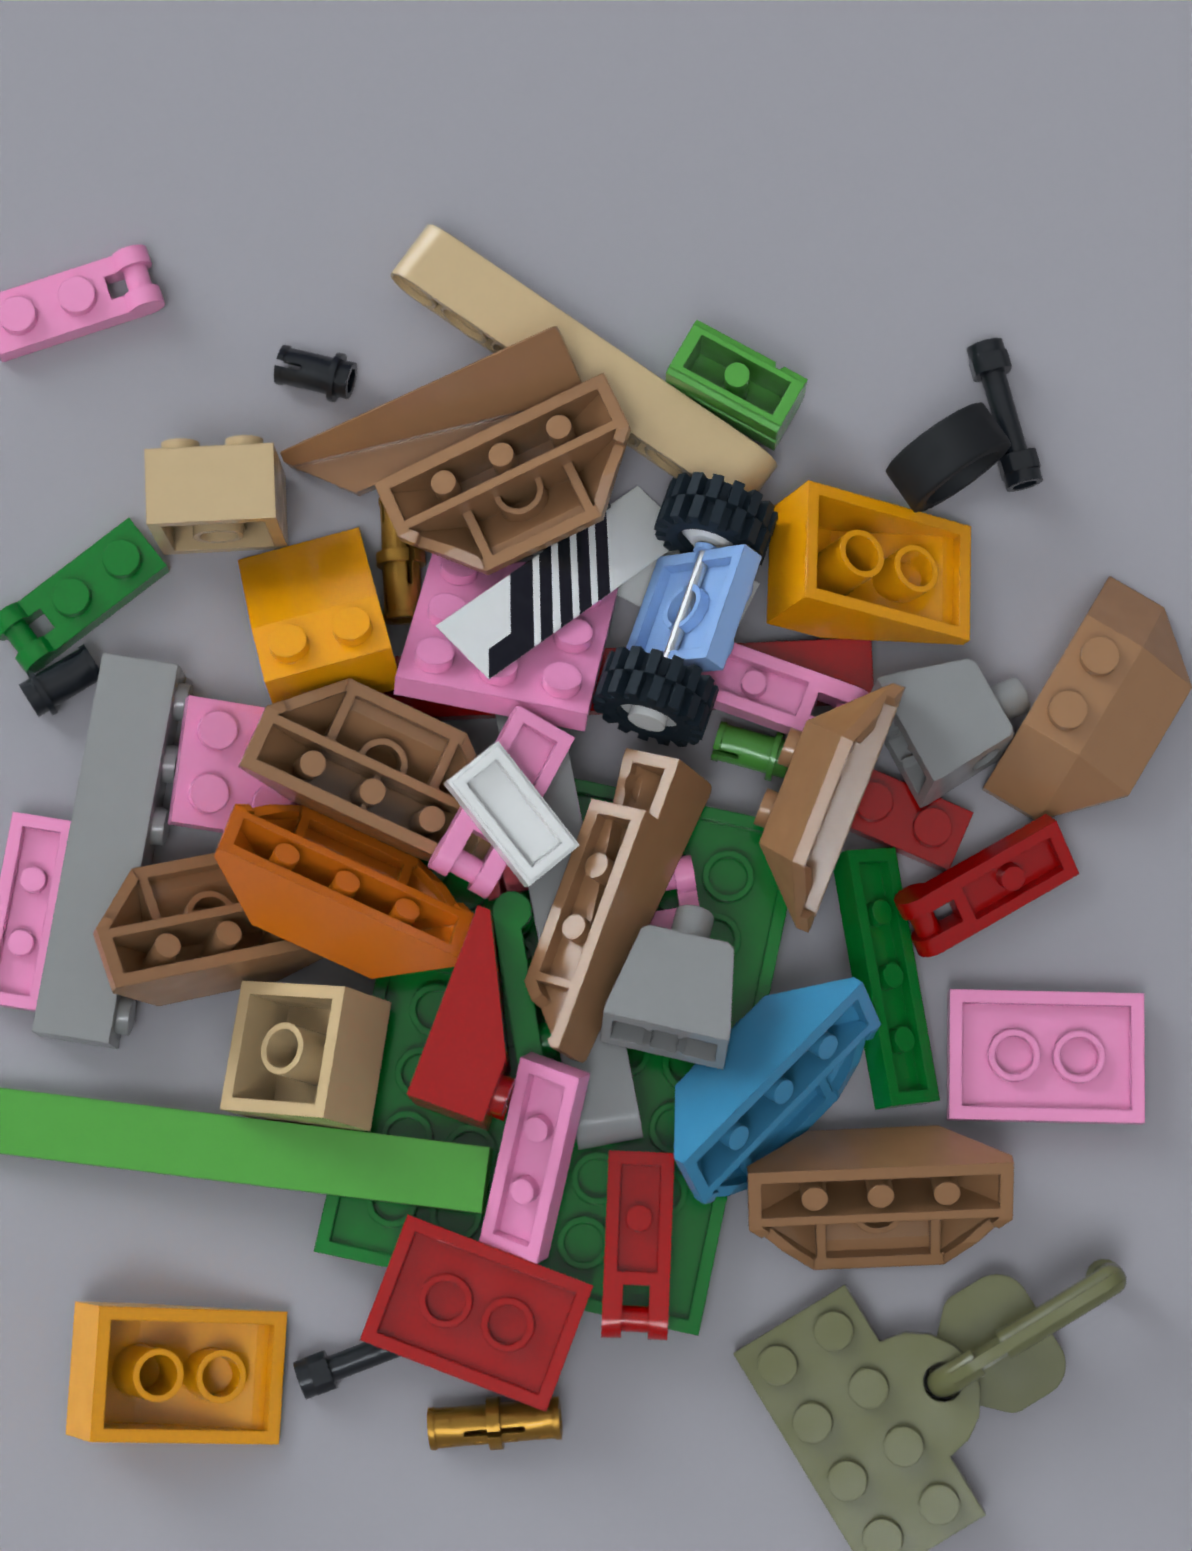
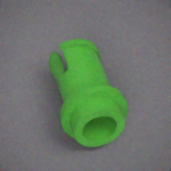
(749, 750)

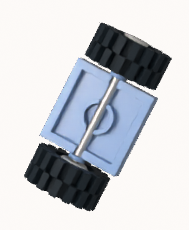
(687, 610)

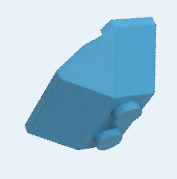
(777, 1080)

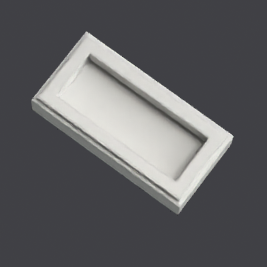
(511, 814)

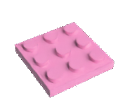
(549, 680)

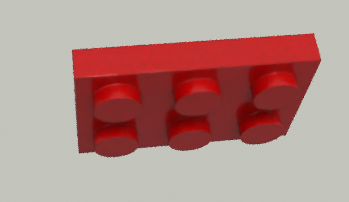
(476, 1313)

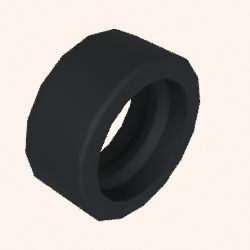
(948, 457)

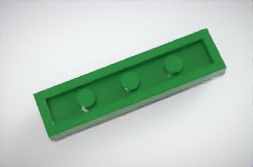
(885, 962)

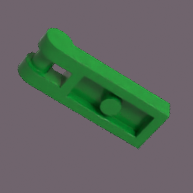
(82, 595)
(512, 921)

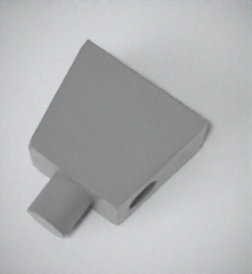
(950, 725)
(674, 992)

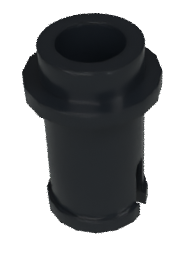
(318, 372)
(60, 681)

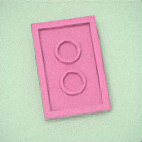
(207, 765)
(1045, 1056)

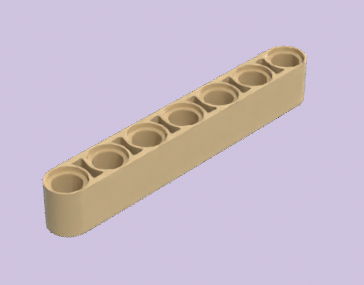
(503, 311)

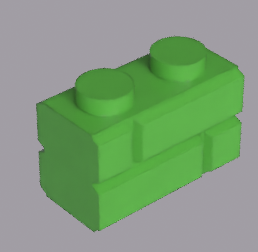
(737, 384)

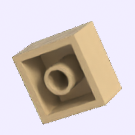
(216, 496)
(306, 1054)

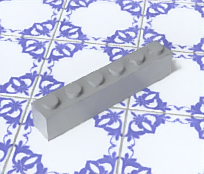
(111, 831)

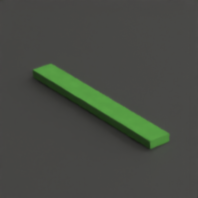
(245, 1150)

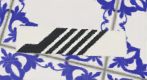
(556, 585)

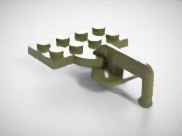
(870, 1426)

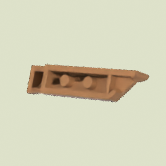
(437, 414)
(611, 893)

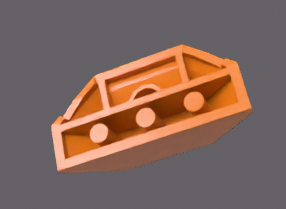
(340, 892)

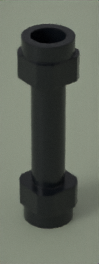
(989, 365)
(321, 1372)

